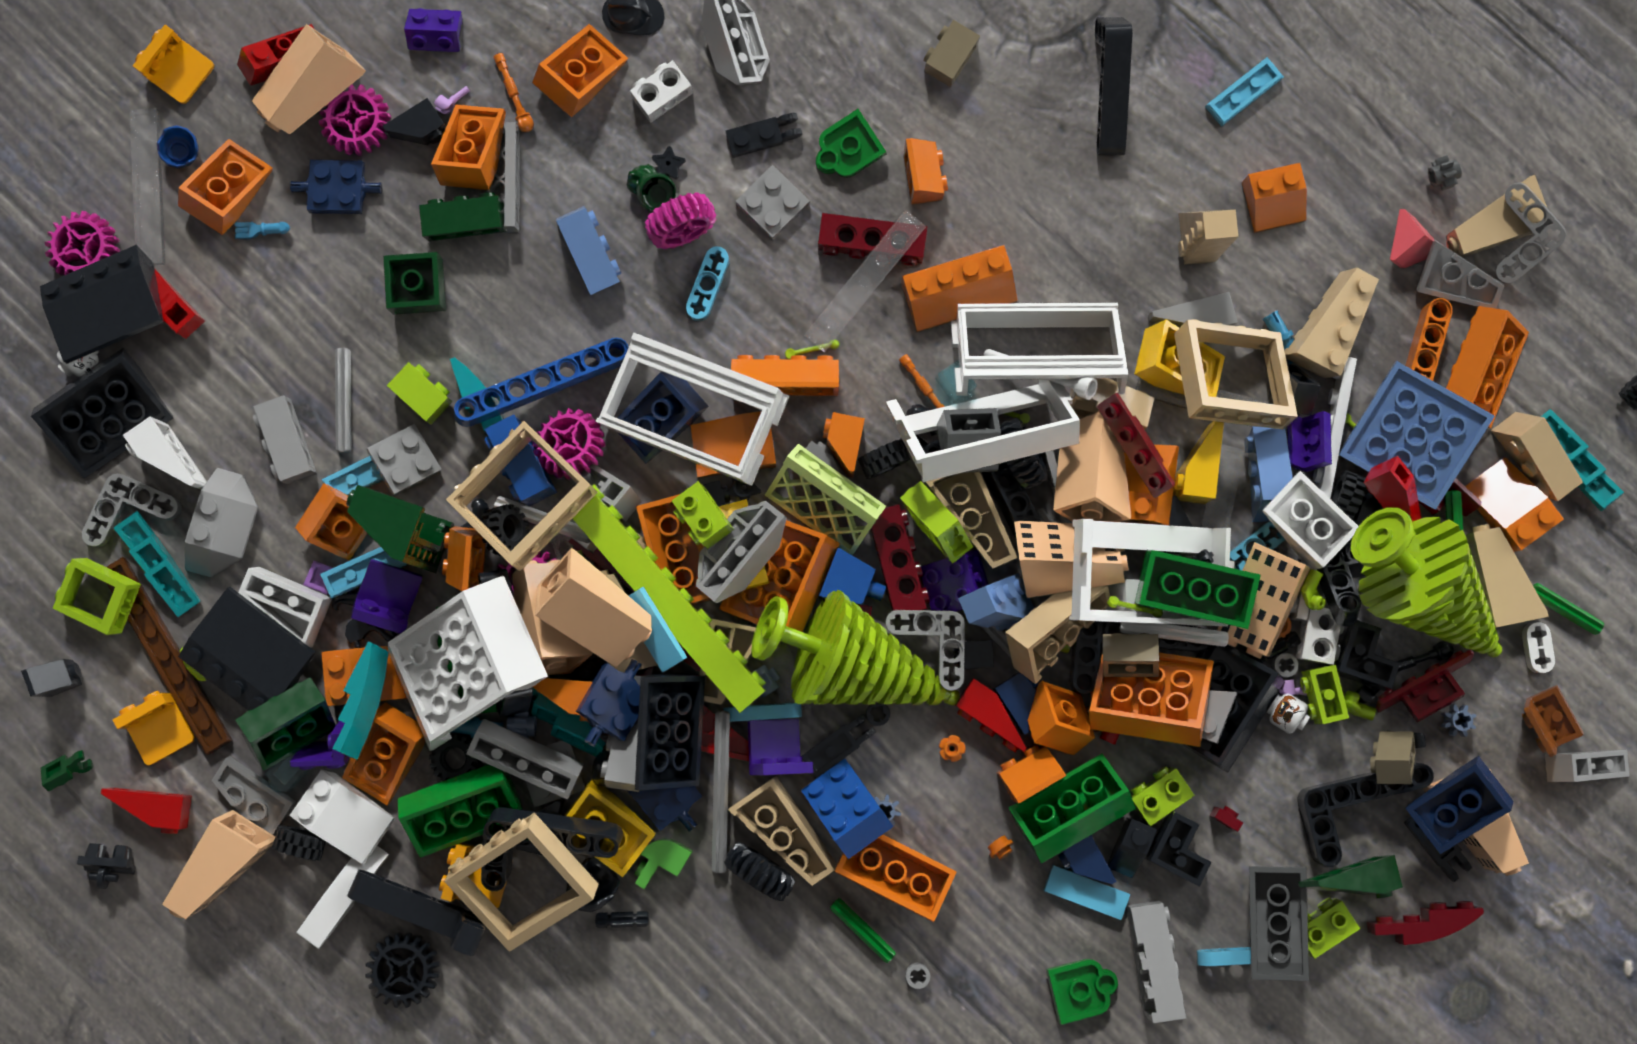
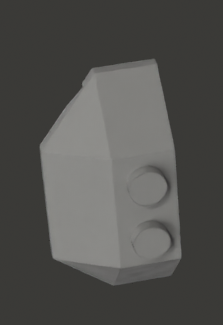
(735, 40)
(220, 524)
(742, 553)

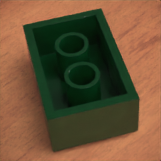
(286, 723)

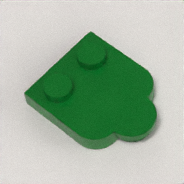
(848, 146)
(1081, 989)

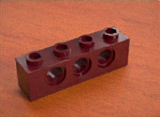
(860, 228)
(896, 518)

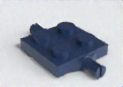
(336, 187)
(611, 702)
(668, 805)

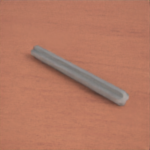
(720, 791)

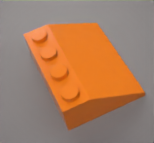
(793, 574)
(1155, 707)

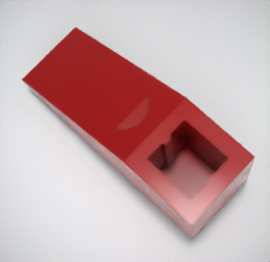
(262, 57)
(176, 309)
(1394, 487)
(985, 707)

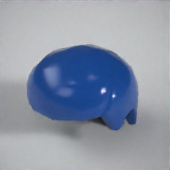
(177, 147)

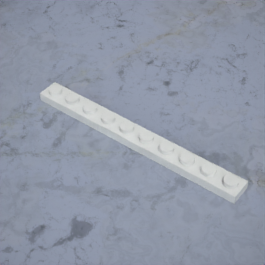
(1325, 475)

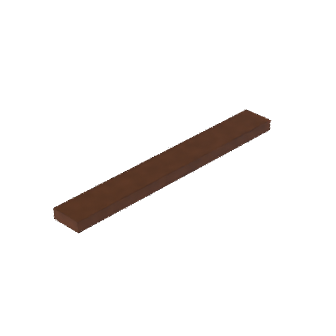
(164, 655)

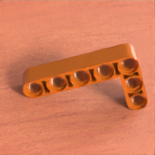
(1438, 328)

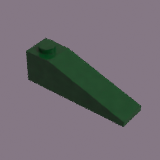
(1370, 876)

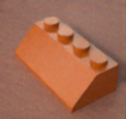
(973, 279)
(1488, 358)
(792, 376)
(672, 544)
(899, 875)

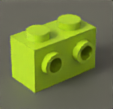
(420, 393)
(702, 515)
(1324, 694)
(1160, 795)
(1329, 926)

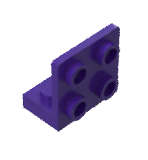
(950, 581)
(386, 596)
(775, 748)
(321, 753)

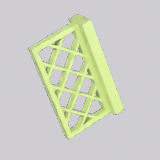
(833, 487)

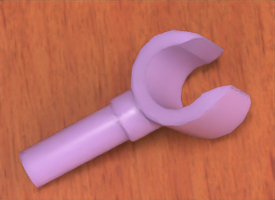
(446, 105)
(1289, 687)

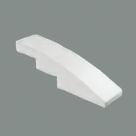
(335, 903)

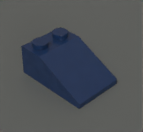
(663, 408)
(1460, 805)

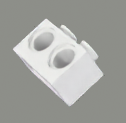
(666, 96)
(1312, 633)

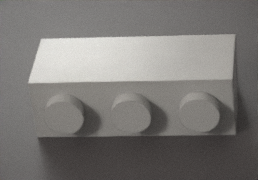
(284, 440)

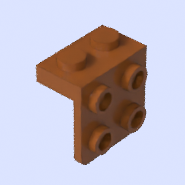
(1551, 719)

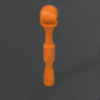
(523, 118)
(920, 381)

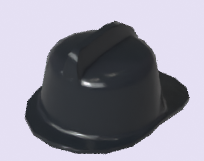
(633, 16)

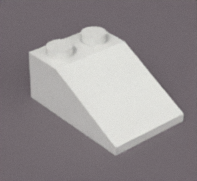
(159, 446)
(1310, 521)
(342, 816)

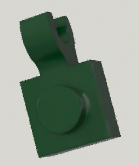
(61, 769)

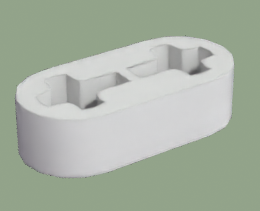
(1544, 645)

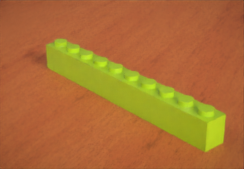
(686, 623)

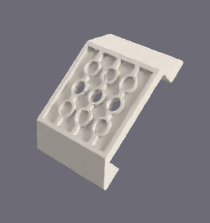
(488, 655)

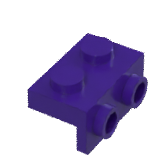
(433, 30)
(1310, 441)

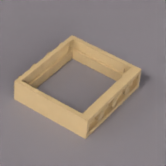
(1234, 411)
(549, 526)
(534, 829)

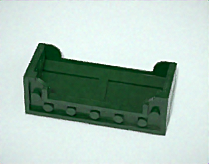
(400, 527)

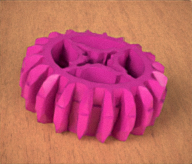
(334, 120)
(680, 220)
(63, 254)
(571, 429)

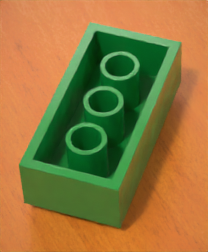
(1197, 588)
(455, 808)
(1072, 808)

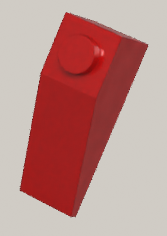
(154, 808)

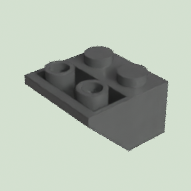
(968, 426)

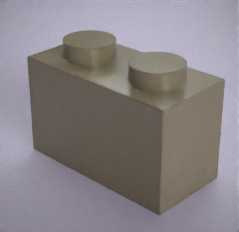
(951, 53)
(1130, 655)
(1394, 757)

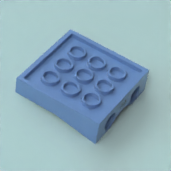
(1422, 426)

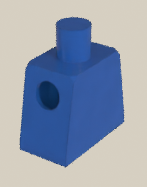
(851, 578)

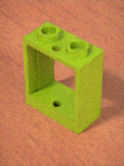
(936, 522)
(119, 604)

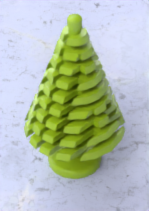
(1424, 579)
(847, 657)

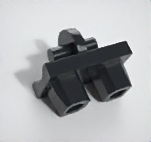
(95, 862)

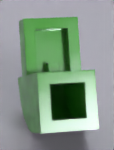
(664, 853)

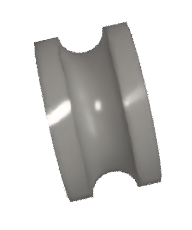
(1285, 656)
(917, 967)

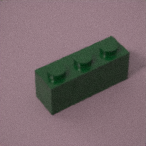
(462, 217)

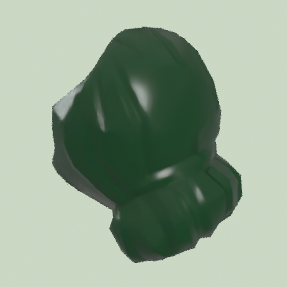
(650, 187)

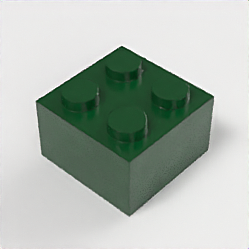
(414, 283)

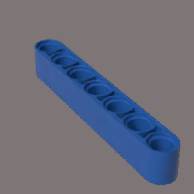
(533, 392)

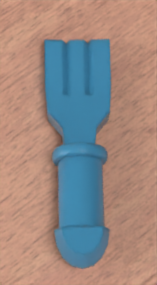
(250, 230)

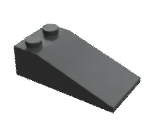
(1279, 923)

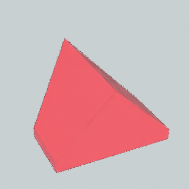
(1410, 241)

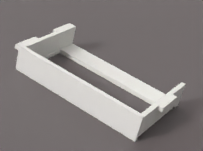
(1038, 367)
(707, 375)
(994, 449)
(1139, 537)

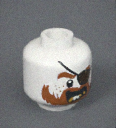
(1288, 713)

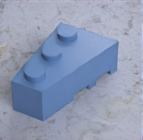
(589, 249)
(1267, 467)
(997, 604)

